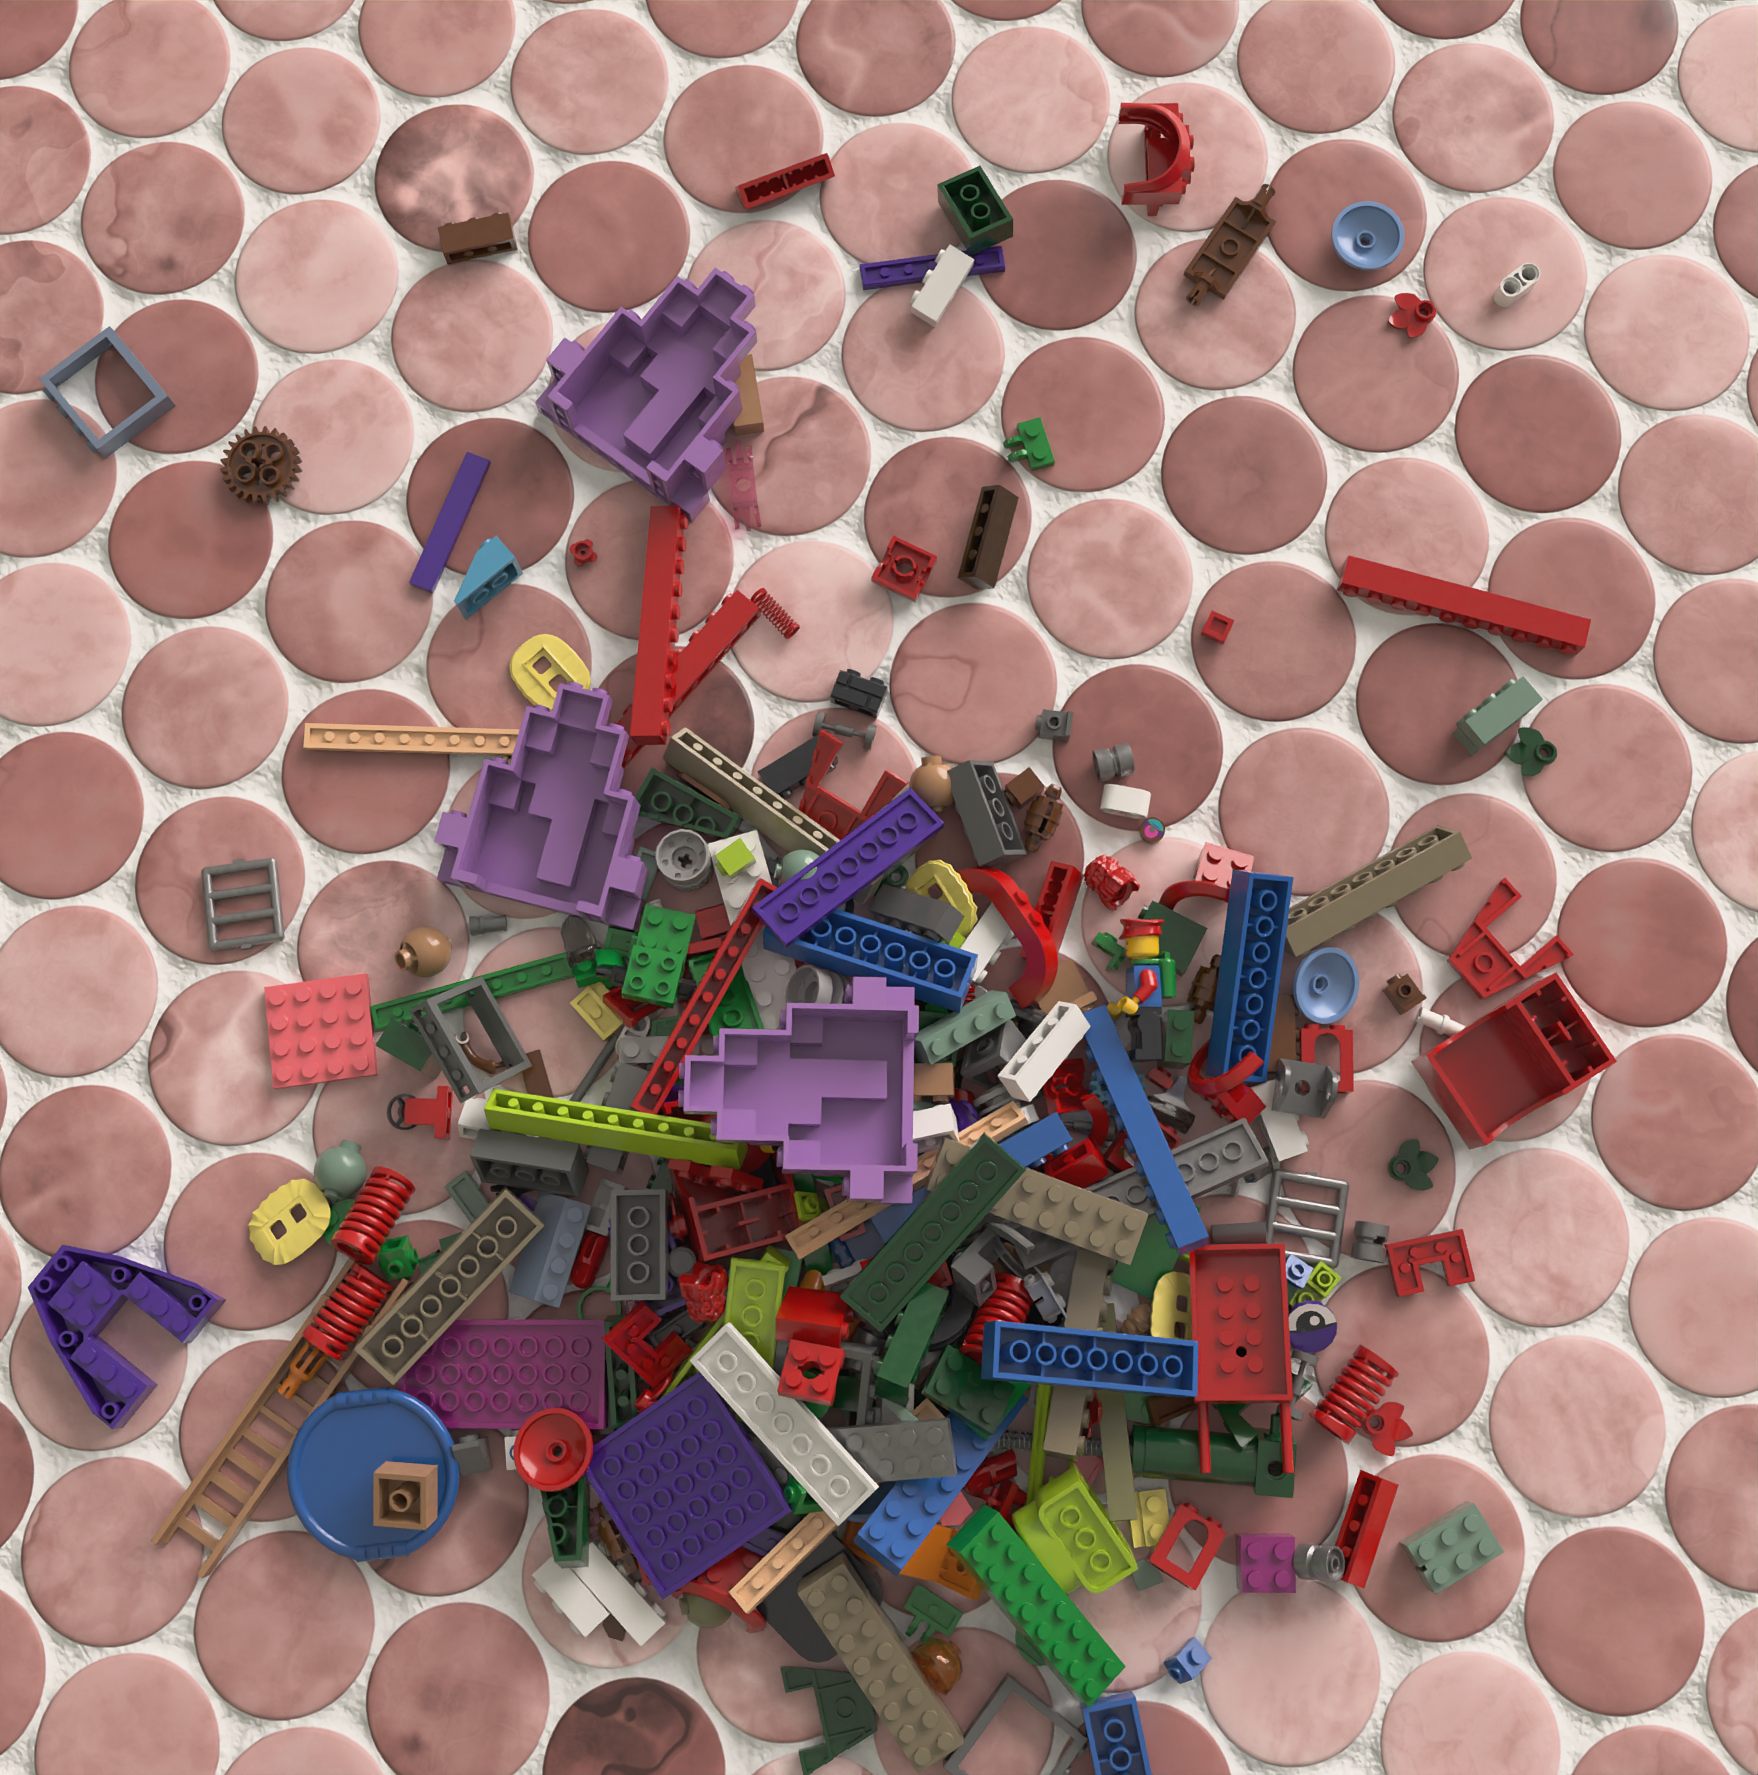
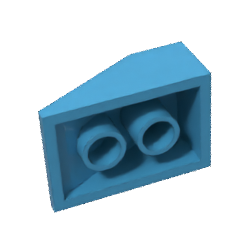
(487, 576)

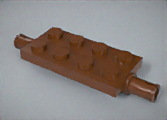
(1230, 246)

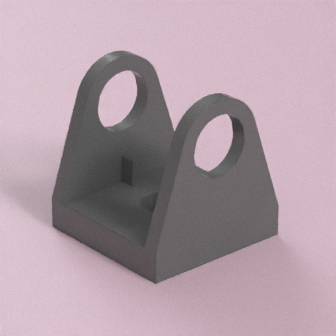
(990, 1051)
(1321, 1084)

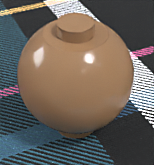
(933, 783)
(424, 952)

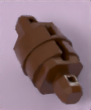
(1043, 818)
(1203, 989)
(611, 1544)

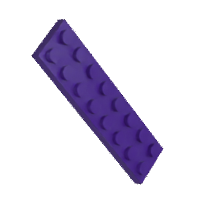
(848, 867)

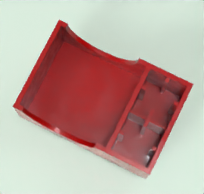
(1513, 1061)
(736, 1223)

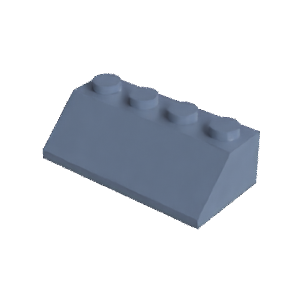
(551, 1252)

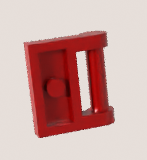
(622, 1007)

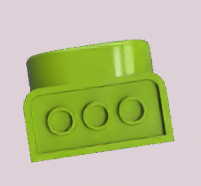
(1073, 1535)

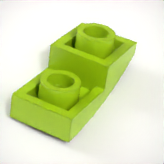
(809, 1205)
(1318, 1285)

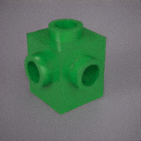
(398, 1258)

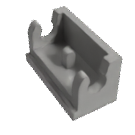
(601, 1207)

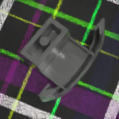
(974, 1269)

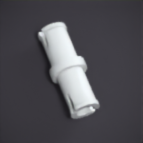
(1439, 1023)

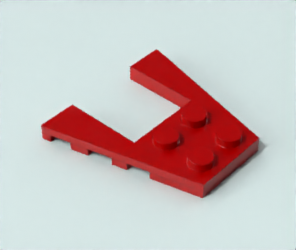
(831, 811)
(1485, 962)

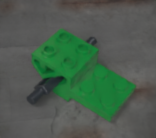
(657, 959)

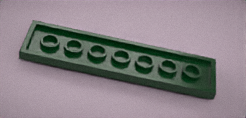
(932, 1232)

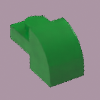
(586, 970)

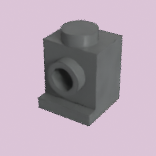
(1058, 733)

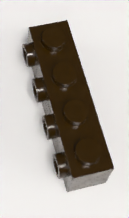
(988, 537)

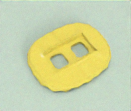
(563, 662)
(953, 889)
(299, 1235)
(1164, 1309)

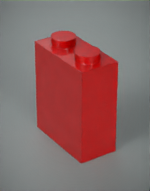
(813, 1317)

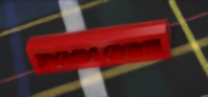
(785, 181)
(1058, 899)

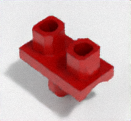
(1003, 1497)

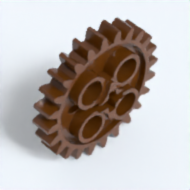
(240, 464)

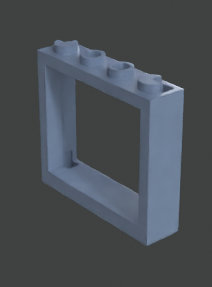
(129, 427)

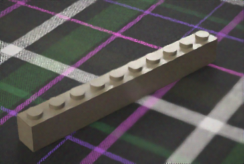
(752, 799)

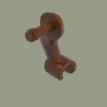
(485, 1065)

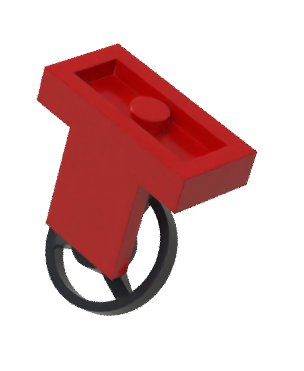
(425, 1112)

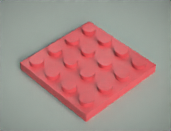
(320, 1031)

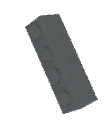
(916, 913)

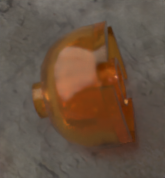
(940, 1663)

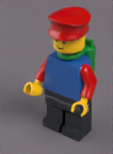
(1146, 986)

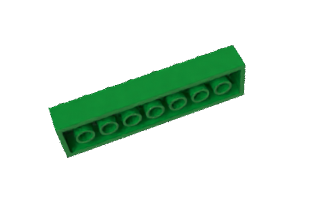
(1036, 1605)

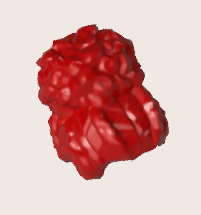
(1110, 881)
(704, 1291)

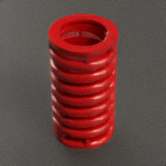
(372, 1215)
(369, 1297)
(1000, 1306)
(1344, 1391)

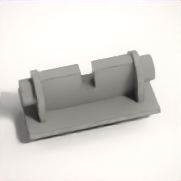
(1040, 1286)

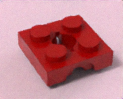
(905, 585)
(1065, 1099)
(806, 1356)

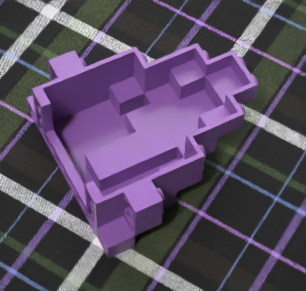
(659, 387)
(554, 819)
(823, 1088)

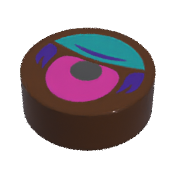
(1152, 830)

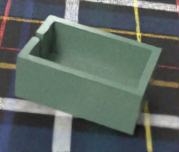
(1496, 714)
(1451, 1547)

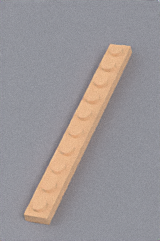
(410, 739)
(850, 1214)
(797, 1545)

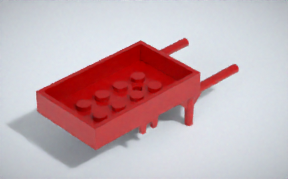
(1237, 1305)

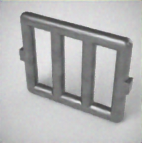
(211, 896)
(1337, 1211)

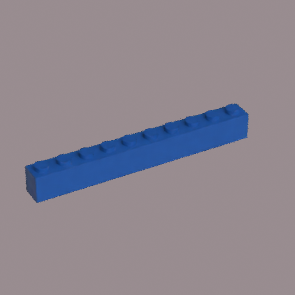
(1143, 1134)

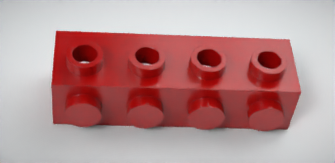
(1364, 1525)

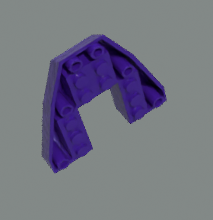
(82, 1294)

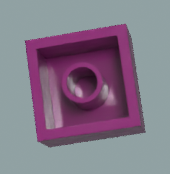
(1265, 1563)

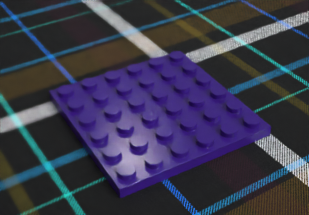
(685, 1484)

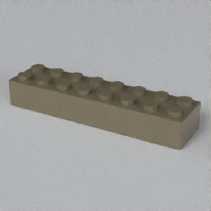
(1374, 888)
(1058, 1208)
(449, 1286)
(1084, 1311)
(880, 1662)

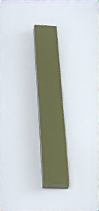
(1116, 1446)

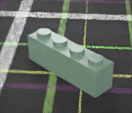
(962, 1028)

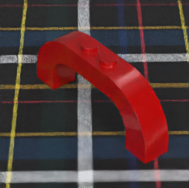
(1027, 927)

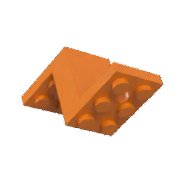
(929, 1562)

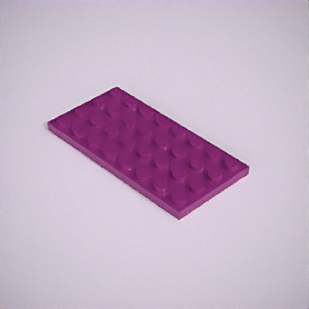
(511, 1369)

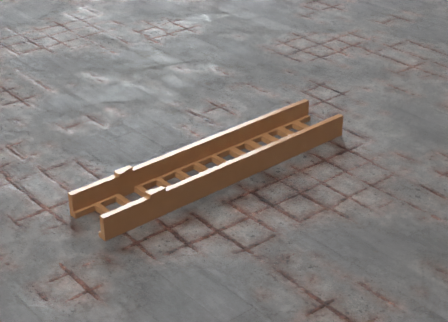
(240, 1428)

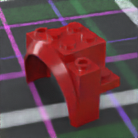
(1166, 159)

